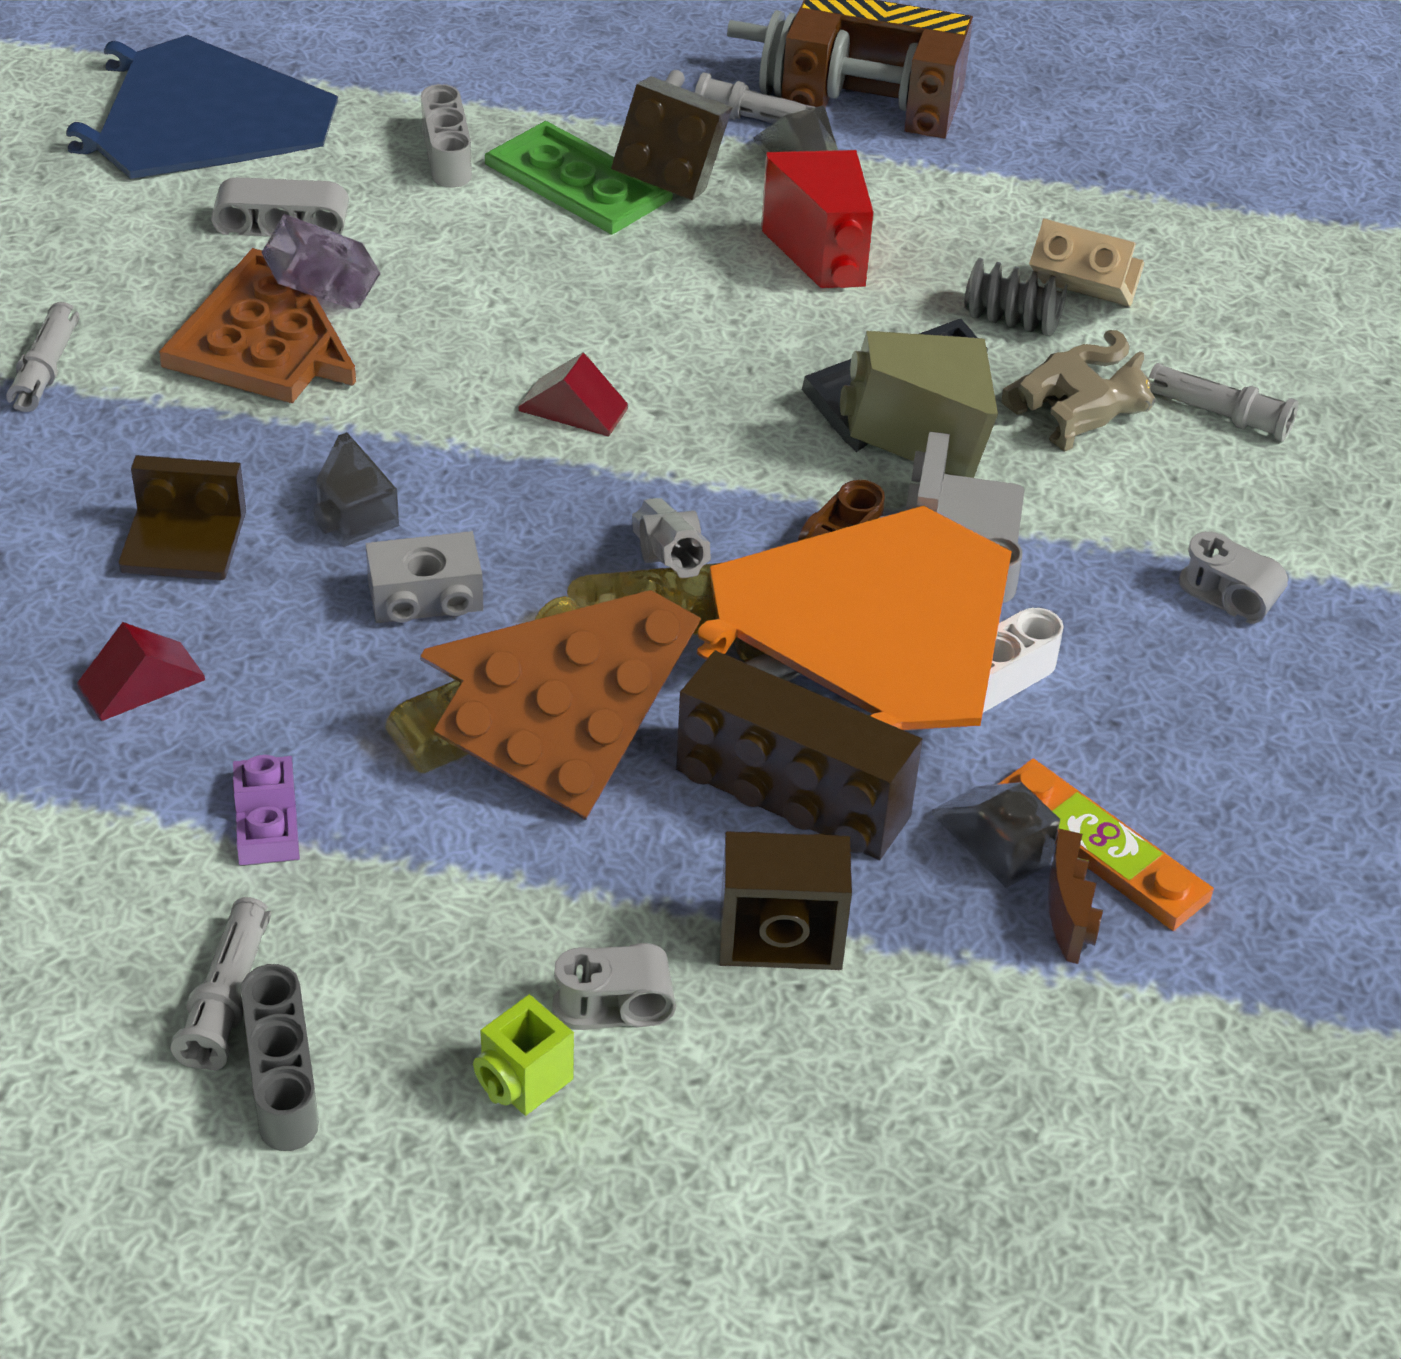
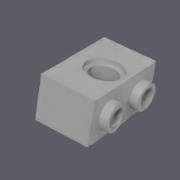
(424, 577)

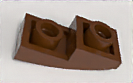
(1072, 898)

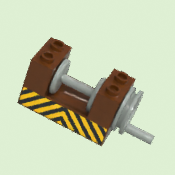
(868, 49)

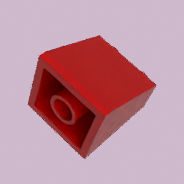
(819, 214)

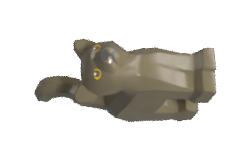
(1078, 394)

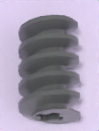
(1014, 298)

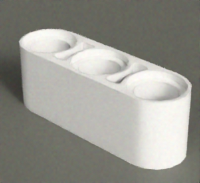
(1023, 653)

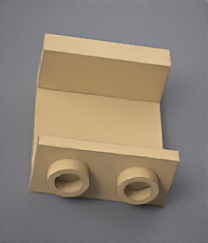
(1087, 262)

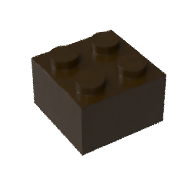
(671, 137)
(785, 900)

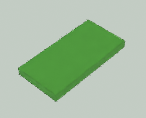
(576, 177)

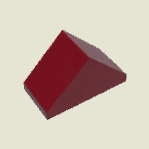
(576, 397)
(136, 670)

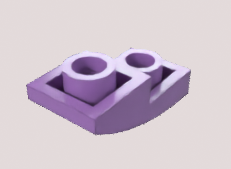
(265, 810)

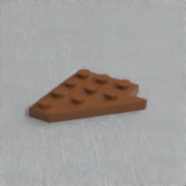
(259, 337)
(562, 692)

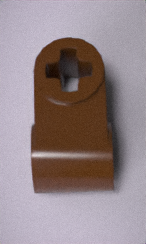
(851, 505)

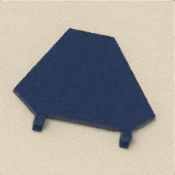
(201, 109)

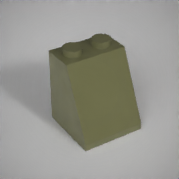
(920, 386)

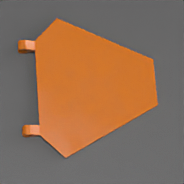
(876, 612)

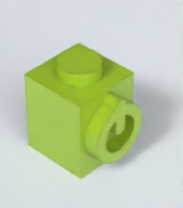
(525, 1056)

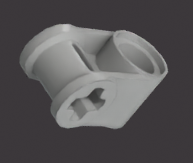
(1233, 578)
(620, 987)

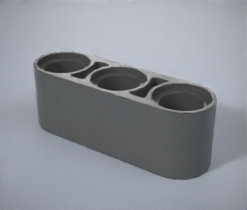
(279, 1057)

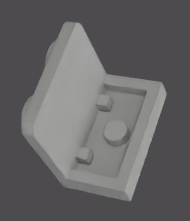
(971, 502)

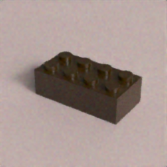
(797, 754)

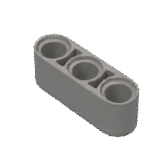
(446, 135)
(261, 197)

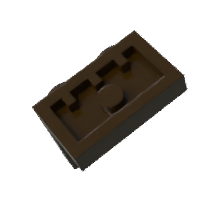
(184, 517)

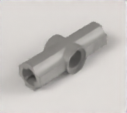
(671, 537)

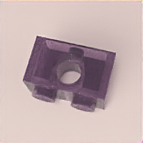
(320, 262)

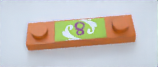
(1117, 851)

